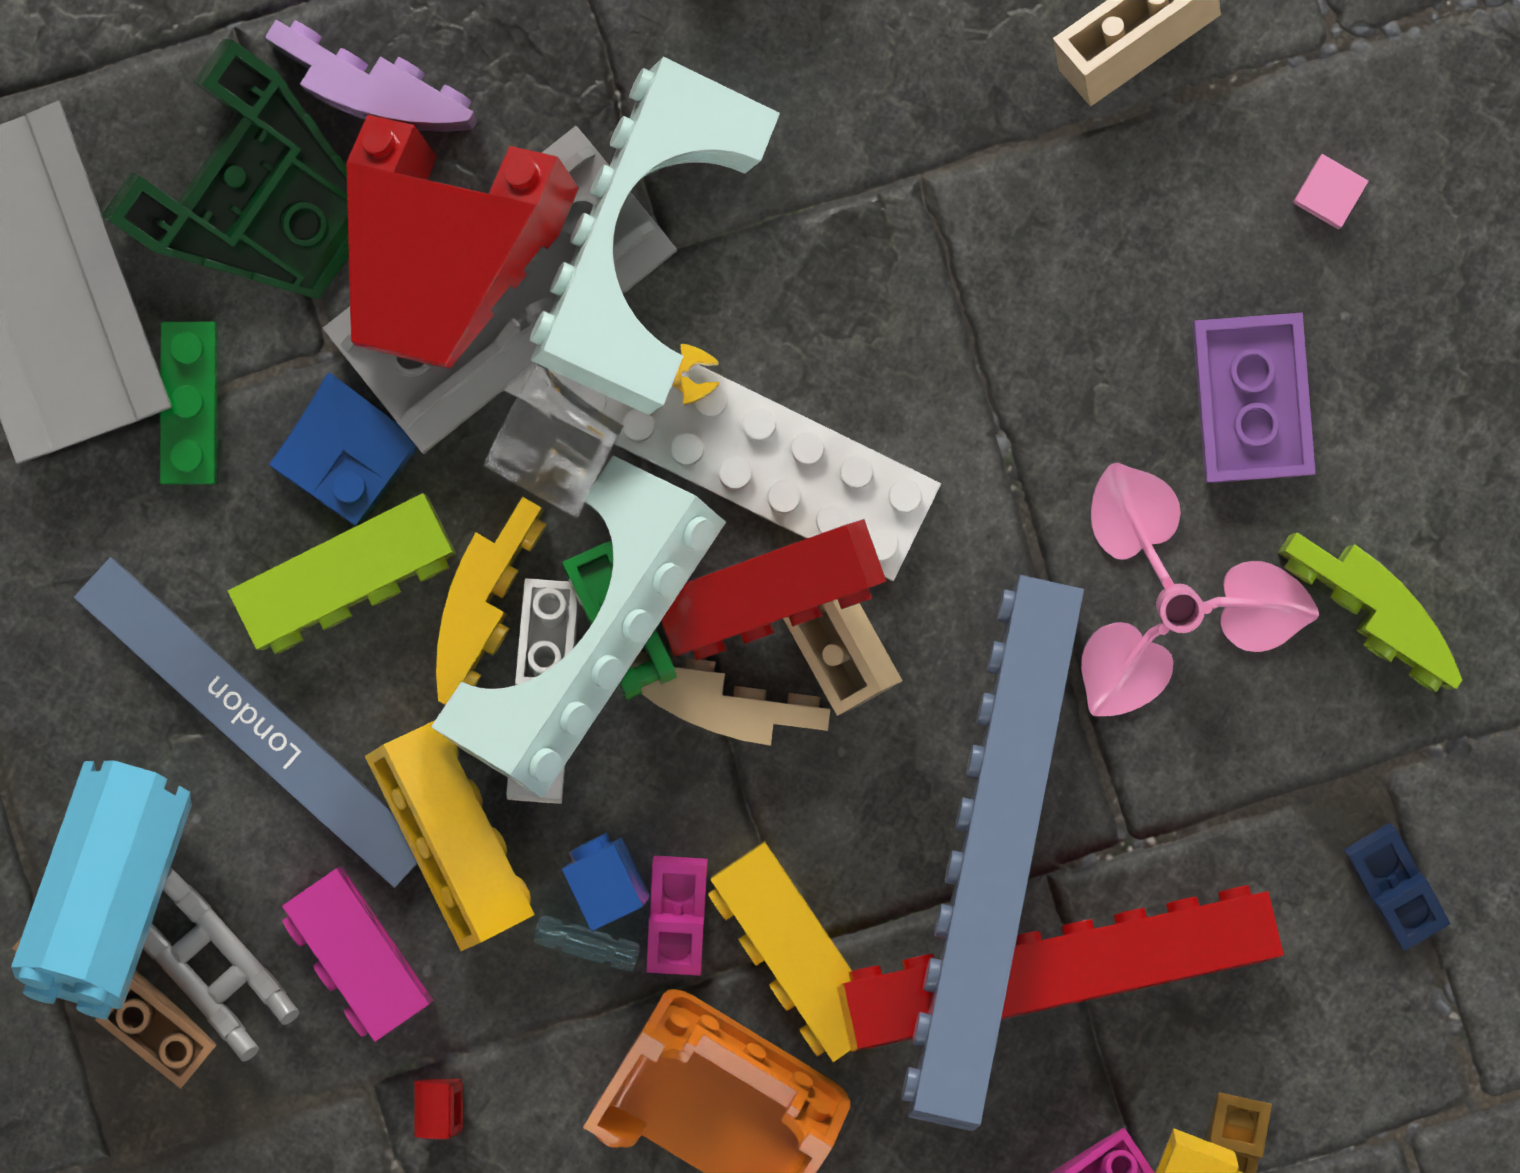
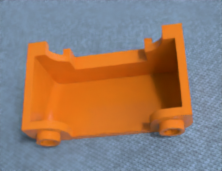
(718, 1095)

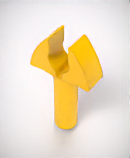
(692, 391)

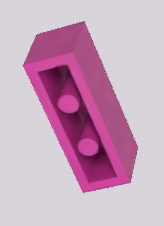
(355, 955)

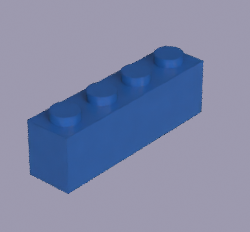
(605, 880)

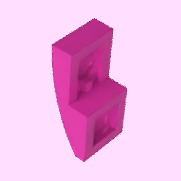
(677, 915)

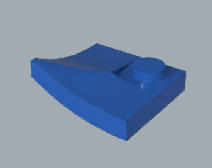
(344, 451)

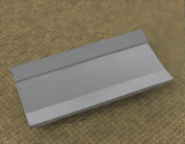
(67, 320)
(437, 400)

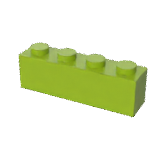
(342, 573)

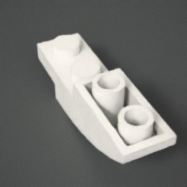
(545, 638)

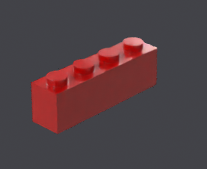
(773, 587)

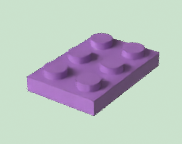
(1253, 398)

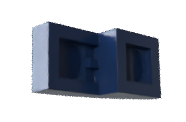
(1396, 886)

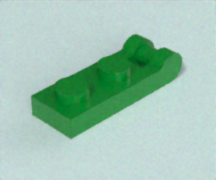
(590, 580)

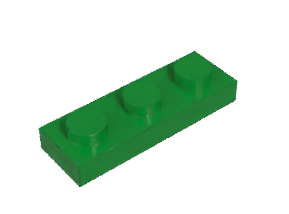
(191, 384)

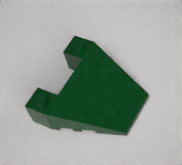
(264, 198)

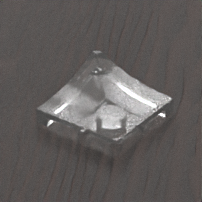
(553, 442)

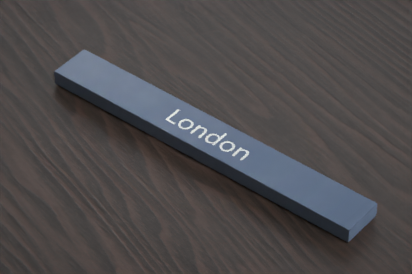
(248, 719)

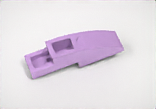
(387, 92)

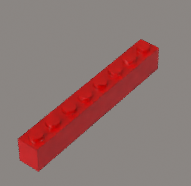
(1081, 963)

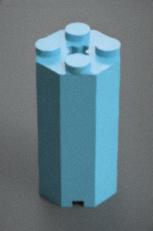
(101, 888)

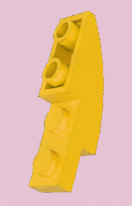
(469, 620)

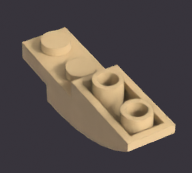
(746, 716)

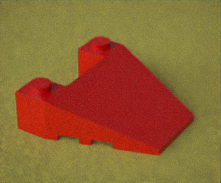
(437, 254)

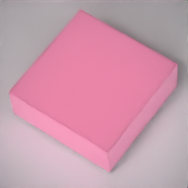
(1330, 191)

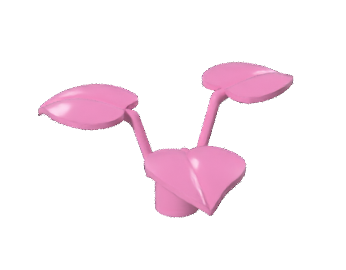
(1129, 670)

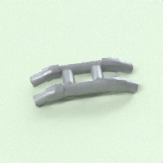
(243, 969)

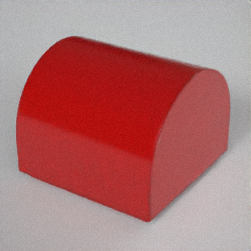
(438, 1108)

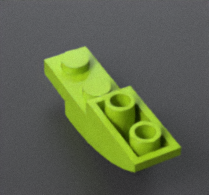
(1394, 617)

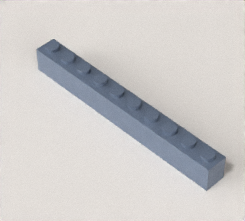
(994, 855)

